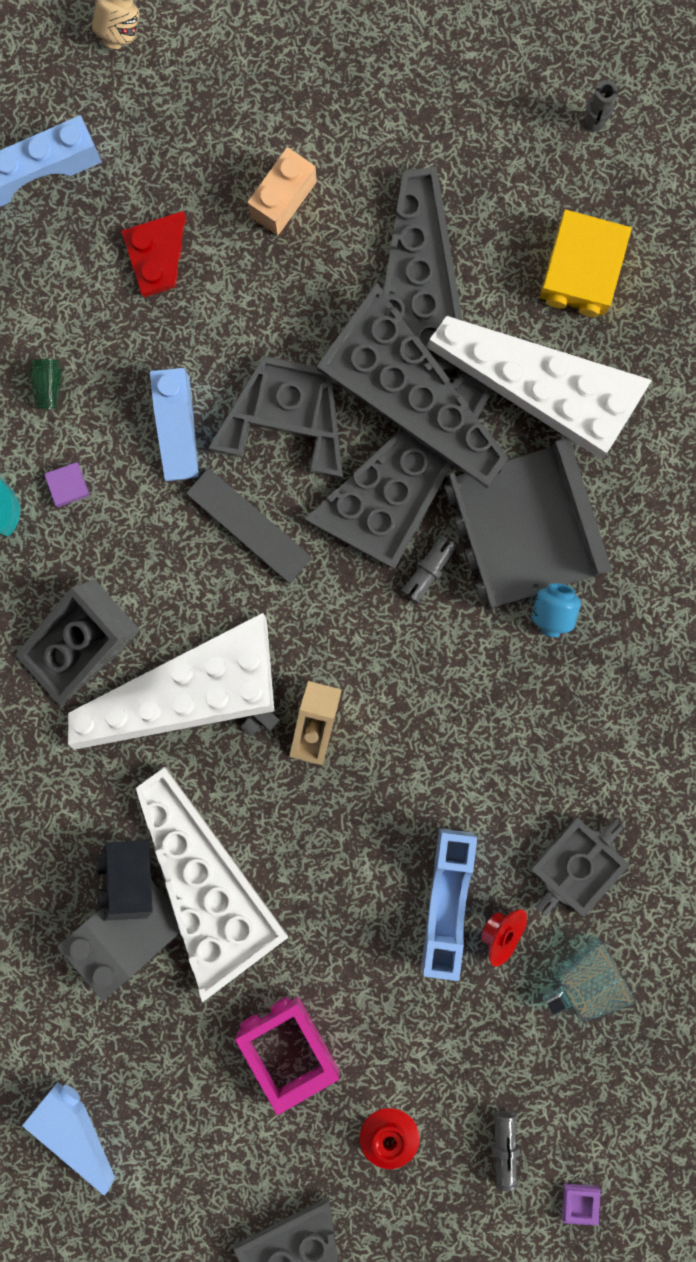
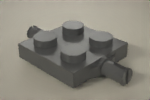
(579, 866)

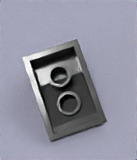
(76, 640)
(116, 949)

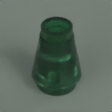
(46, 382)

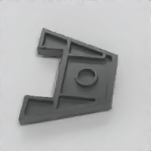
(287, 400)

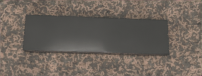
(249, 525)

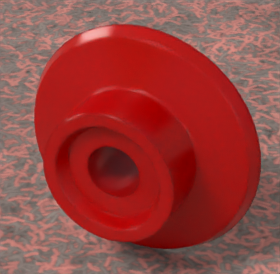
(503, 934)
(389, 1123)

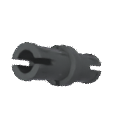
(600, 105)
(429, 569)
(505, 1151)

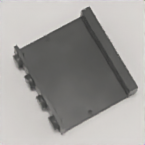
(528, 526)

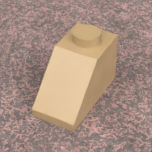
(315, 722)

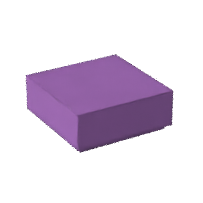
(67, 484)
(581, 1204)

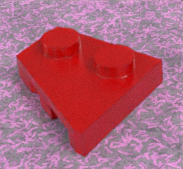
(156, 252)

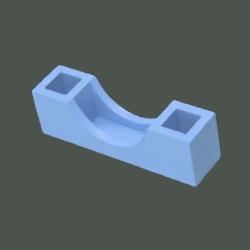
(54, 151)
(447, 904)

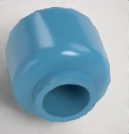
(556, 609)

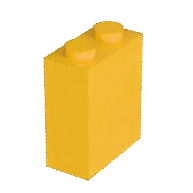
(585, 264)

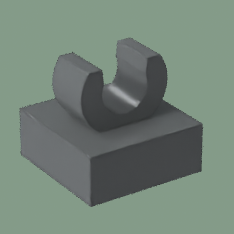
(254, 722)

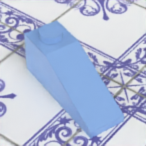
(175, 423)
(68, 1132)

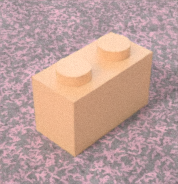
(282, 191)

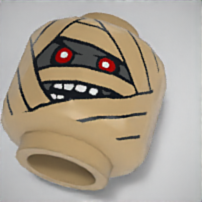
(115, 22)

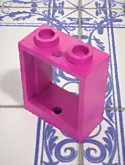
(305, 1085)

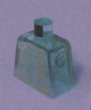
(589, 984)

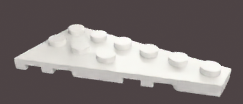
(562, 390)
(201, 687)
(213, 902)

